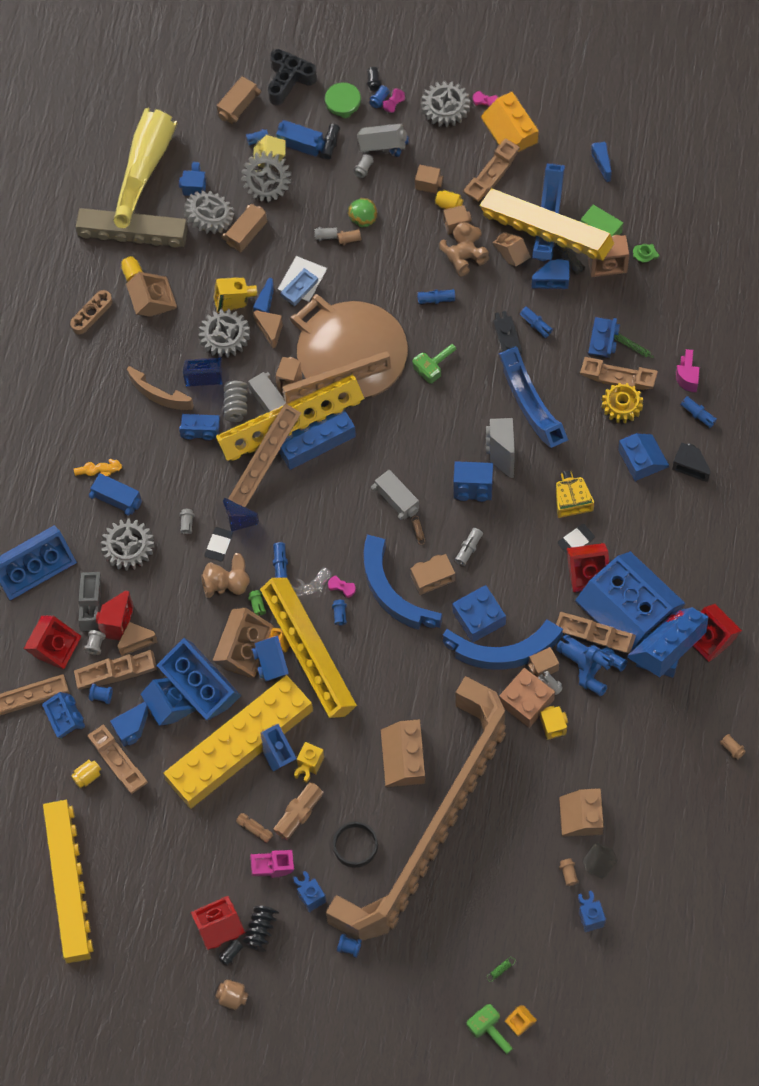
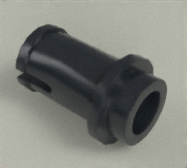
(373, 78)
(230, 952)

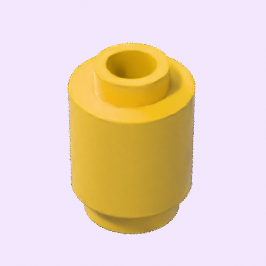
(448, 200)
(130, 267)
(86, 773)

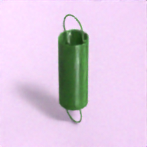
(500, 969)

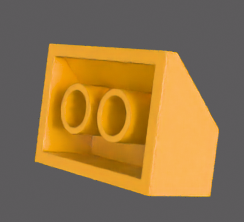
(510, 121)

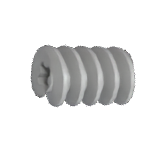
(235, 401)

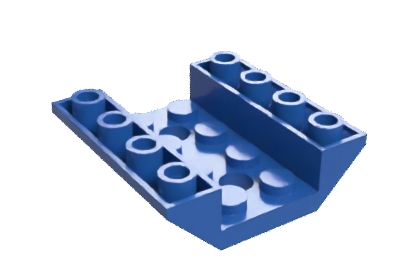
(621, 604)

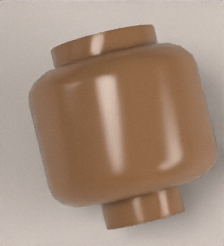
(231, 994)

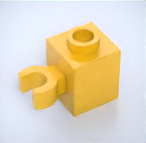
(309, 760)

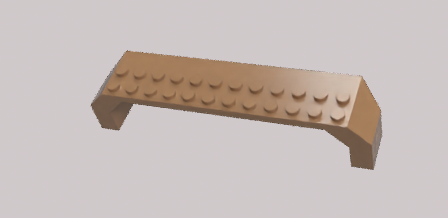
(382, 914)

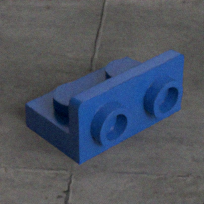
(602, 337)
(199, 426)
(63, 714)

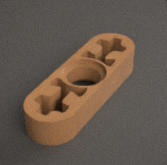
(92, 304)

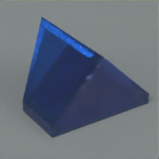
(239, 516)

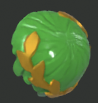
(362, 212)

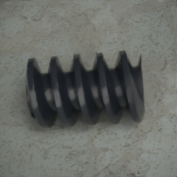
(258, 927)

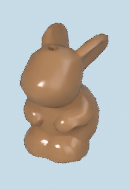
(218, 579)

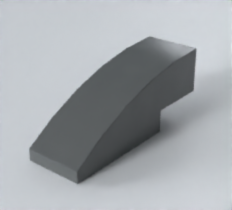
(89, 600)

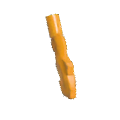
(105, 469)

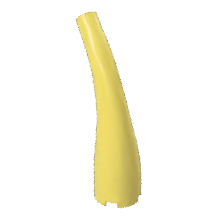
(146, 150)

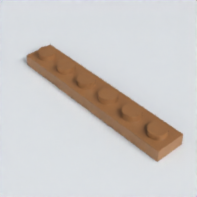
(360, 369)
(264, 455)

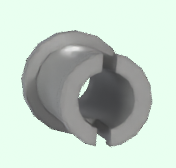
(362, 169)
(325, 233)
(186, 521)
(551, 682)

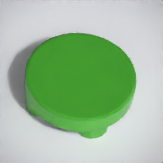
(342, 99)

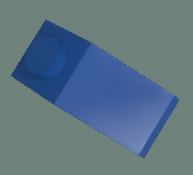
(552, 275)
(130, 724)
(276, 747)

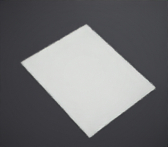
(296, 267)

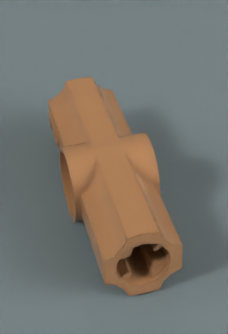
(298, 811)

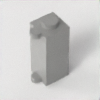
(382, 137)
(266, 392)
(396, 495)

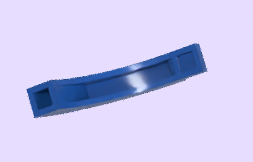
(551, 201)
(536, 413)
(386, 596)
(503, 657)

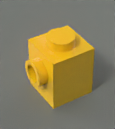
(553, 722)

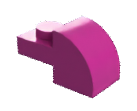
(686, 374)
(274, 864)

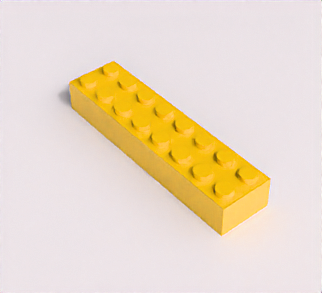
(236, 742)

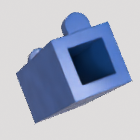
(300, 138)
(115, 494)

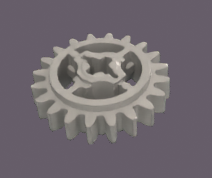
(443, 99)
(259, 175)
(207, 214)
(228, 325)
(125, 531)

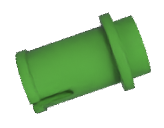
(257, 602)

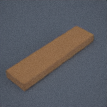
(32, 694)

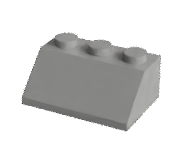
(501, 444)

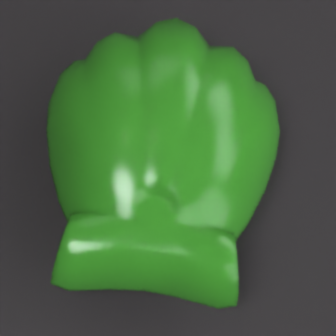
(645, 253)

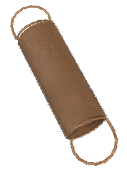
(418, 530)

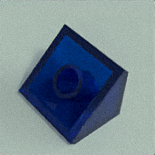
(203, 372)

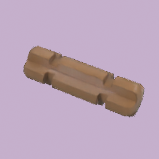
(254, 827)

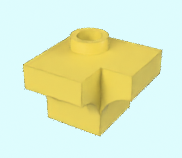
(270, 144)

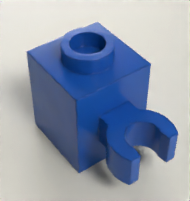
(193, 180)
(310, 892)
(591, 913)

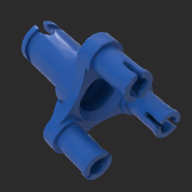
(590, 661)

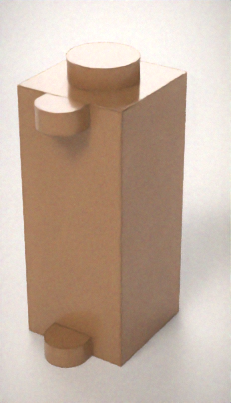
(237, 100)
(245, 227)

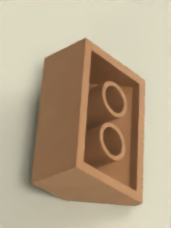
(238, 639)
(403, 754)

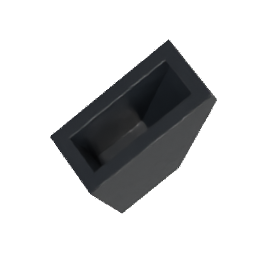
(691, 462)

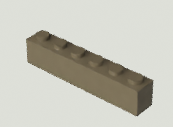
(142, 228)

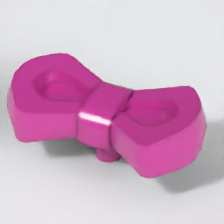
(398, 96)
(479, 98)
(336, 584)

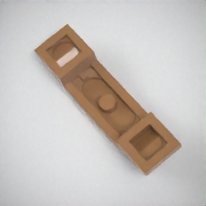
(493, 171)
(612, 375)
(175, 401)
(117, 759)

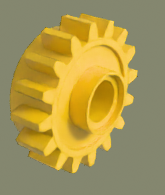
(626, 394)

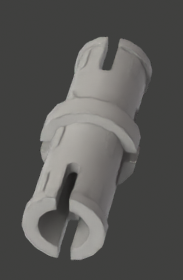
(468, 546)

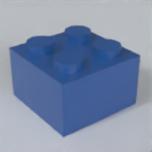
(473, 481)
(479, 613)

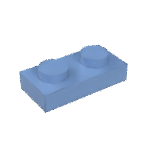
(299, 286)

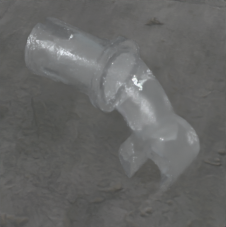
(314, 585)

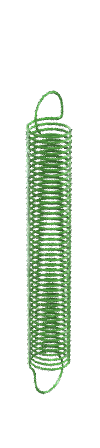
(638, 346)

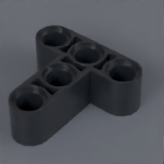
(302, 72)

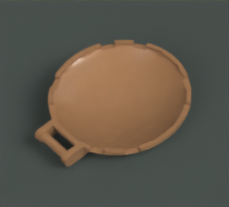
(347, 334)

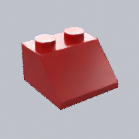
(585, 563)
(115, 616)
(719, 634)
(52, 641)
(218, 922)

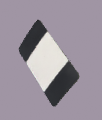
(576, 538)
(218, 544)

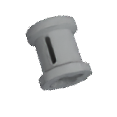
(94, 642)

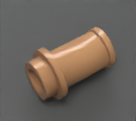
(350, 236)
(733, 747)
(569, 872)

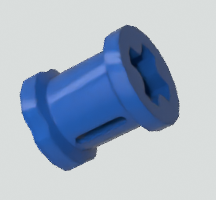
(100, 693)
(349, 945)

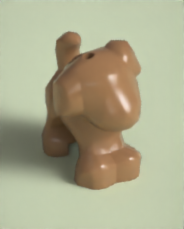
(465, 235)

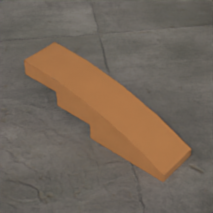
(596, 632)
(115, 670)

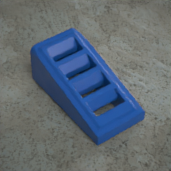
(601, 157)
(264, 300)

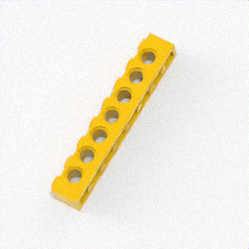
(313, 400)

